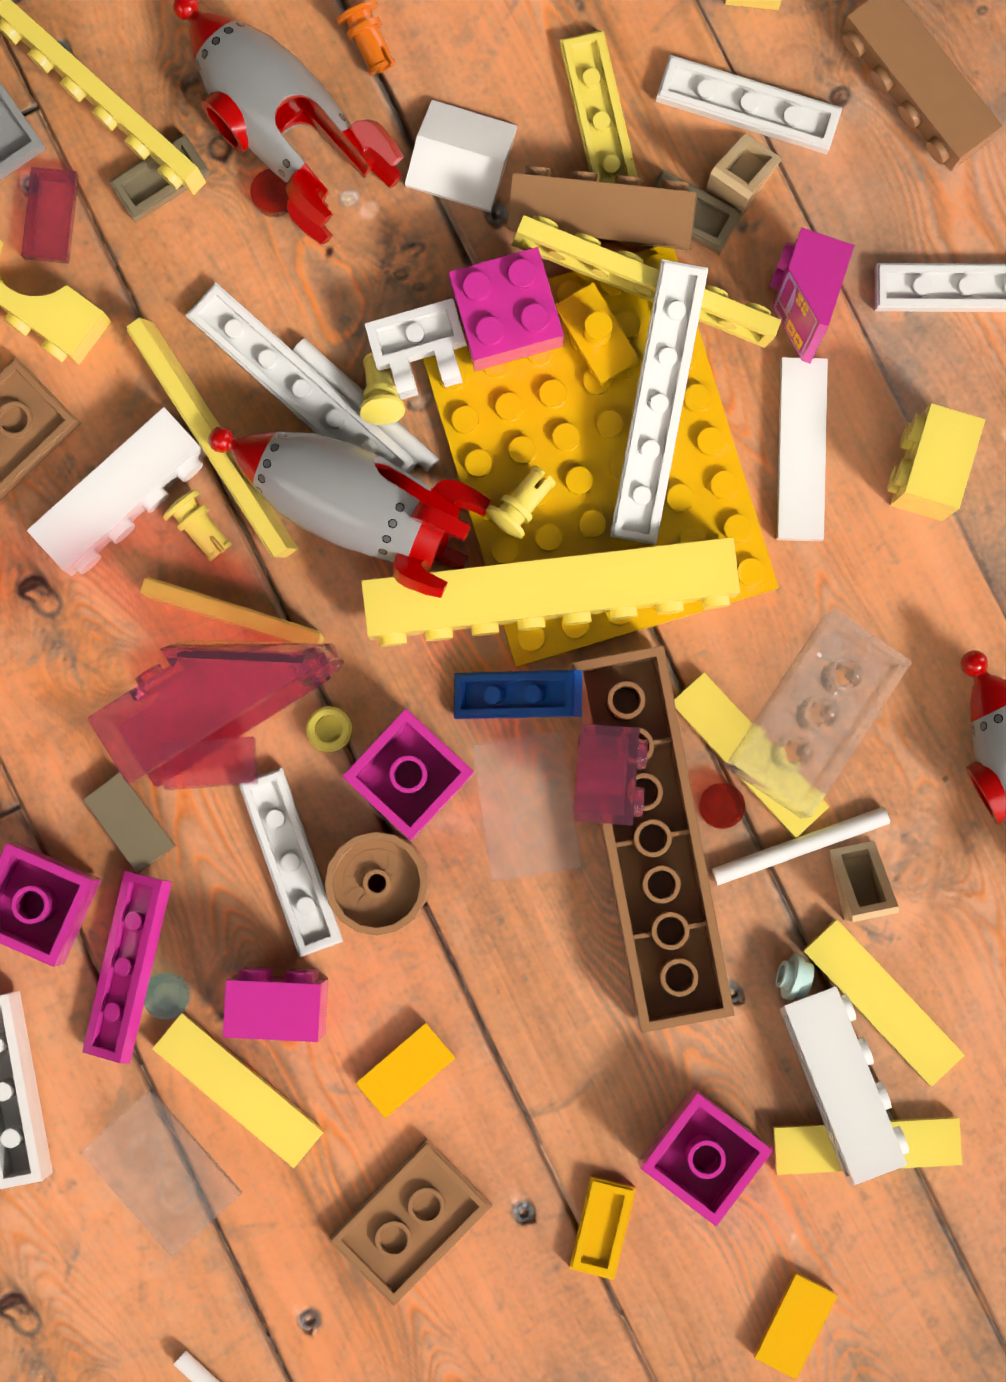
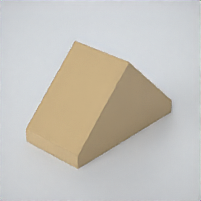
(742, 173)
(862, 882)

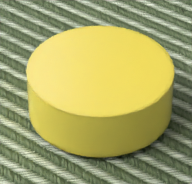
(329, 729)

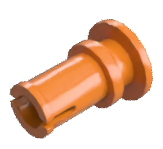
(366, 33)

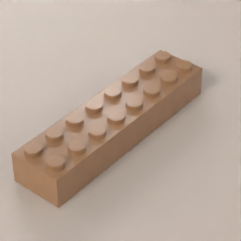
(660, 860)

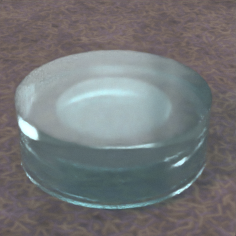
(167, 995)

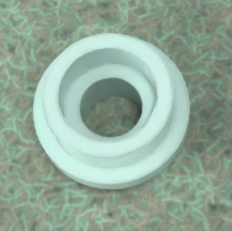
(795, 977)

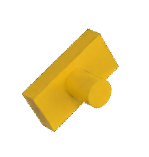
(597, 334)

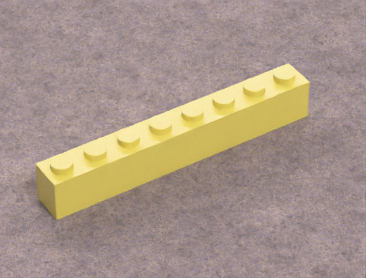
(555, 589)

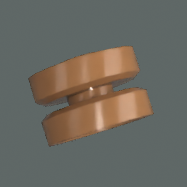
(369, 909)

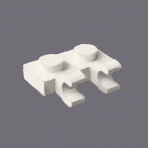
(416, 336)

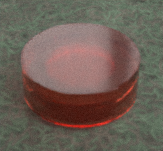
(269, 194)
(721, 805)

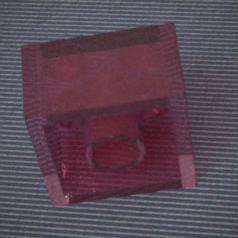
(607, 775)

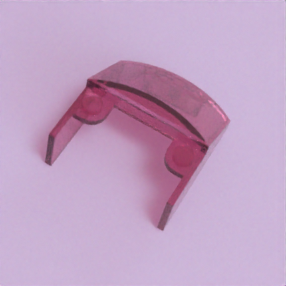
(207, 695)

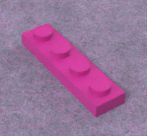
(127, 967)

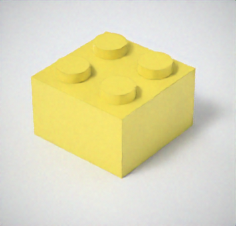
(936, 462)

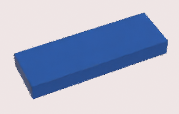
(518, 694)

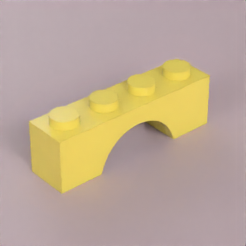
(61, 318)

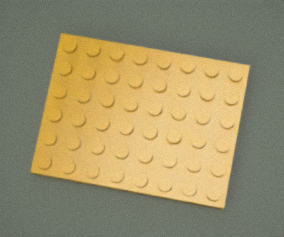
(561, 420)

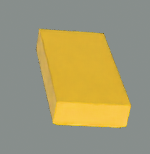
(405, 1070)
(602, 1227)
(795, 1325)

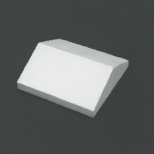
(460, 155)

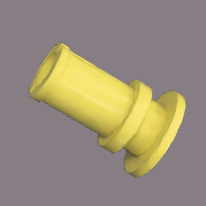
(380, 397)
(521, 502)
(198, 525)

